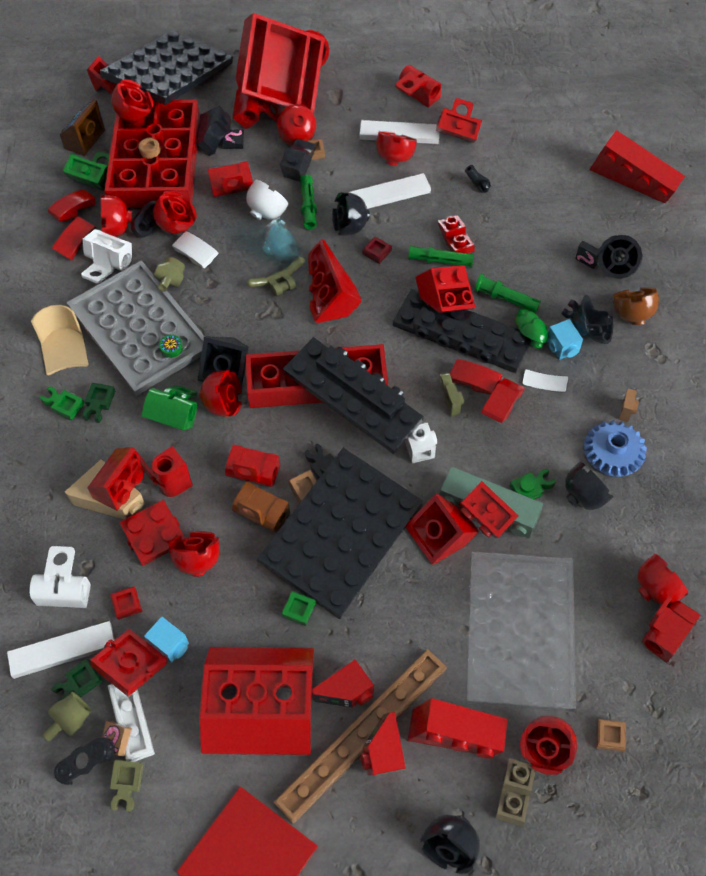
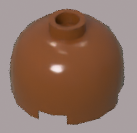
(636, 305)

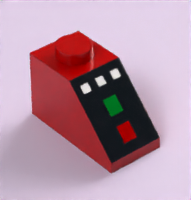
(345, 687)
(383, 747)

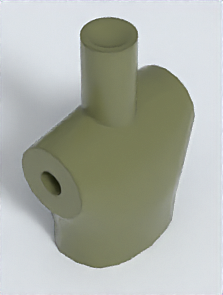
(169, 272)
(67, 716)

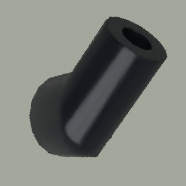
(477, 179)

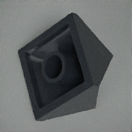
(222, 355)

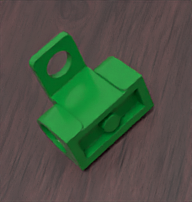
(88, 171)
(171, 407)

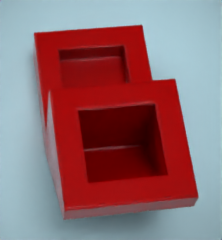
(502, 400)

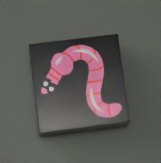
(234, 139)
(587, 254)

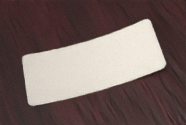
(545, 381)

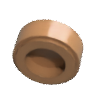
(149, 148)

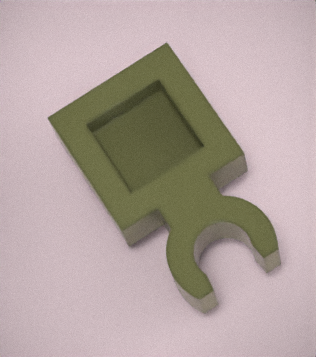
(452, 397)
(125, 779)

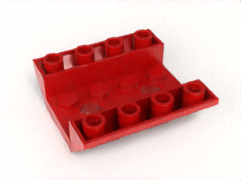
(256, 718)

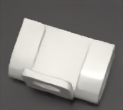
(107, 254)
(58, 585)

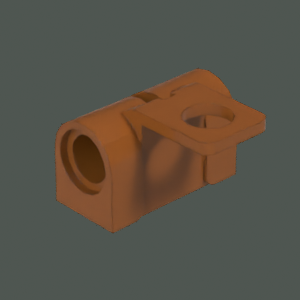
(261, 507)

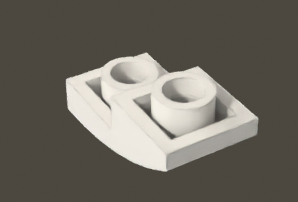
(195, 249)

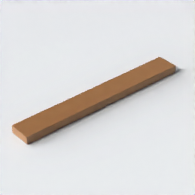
(350, 743)

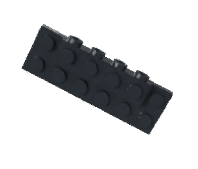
(464, 332)
(354, 393)

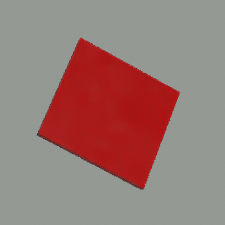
(249, 842)

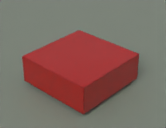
(126, 603)

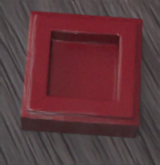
(377, 250)

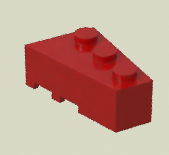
(457, 728)

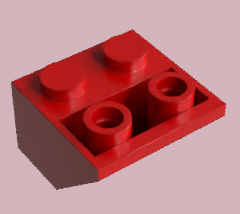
(446, 289)
(117, 478)

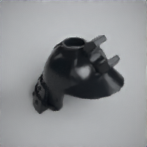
(590, 322)

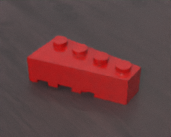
(636, 168)

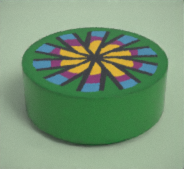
(171, 346)

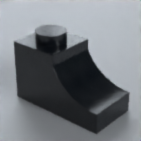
(212, 128)
(297, 159)

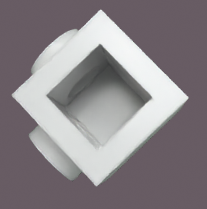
(421, 444)

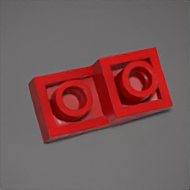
(68, 205)
(455, 235)
(72, 237)
(475, 375)

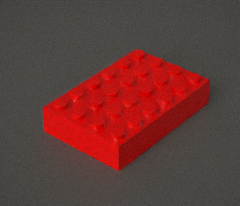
(173, 169)

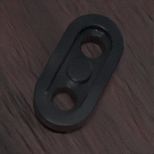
(145, 220)

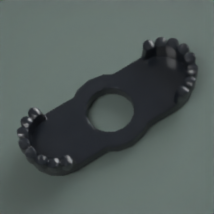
(96, 750)

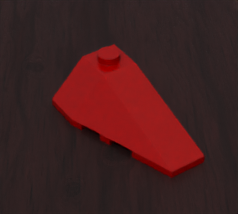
(331, 286)

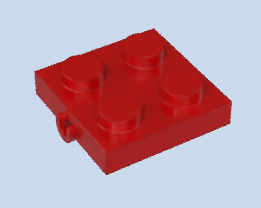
(151, 531)
(128, 662)

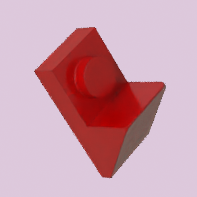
(94, 74)

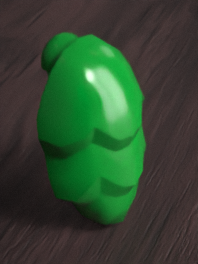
(532, 327)

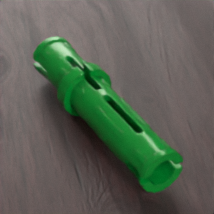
(308, 206)
(440, 256)

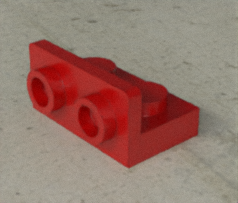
(487, 510)

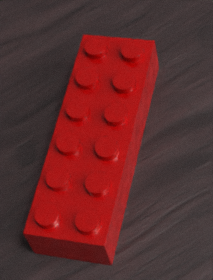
(271, 387)

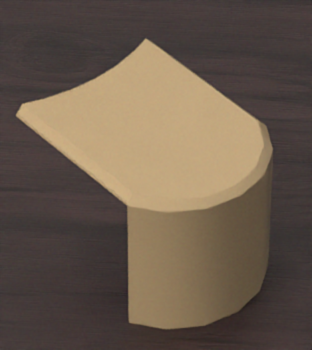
(60, 338)

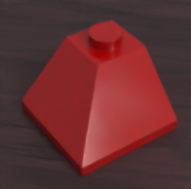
(440, 529)

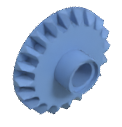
(612, 459)

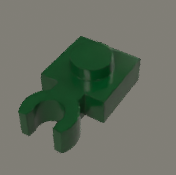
(98, 398)
(80, 680)

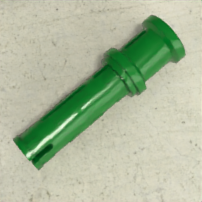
(498, 290)

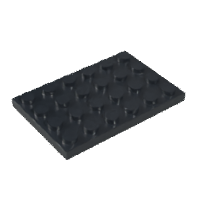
(168, 66)
(340, 532)

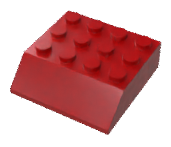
(279, 62)

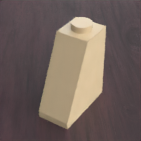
(80, 496)

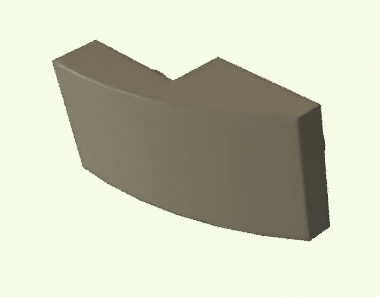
(515, 792)

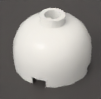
(265, 202)

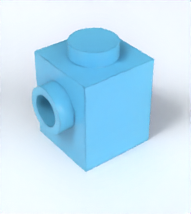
(564, 339)
(167, 639)

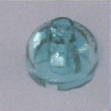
(279, 241)

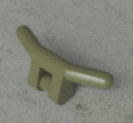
(274, 279)

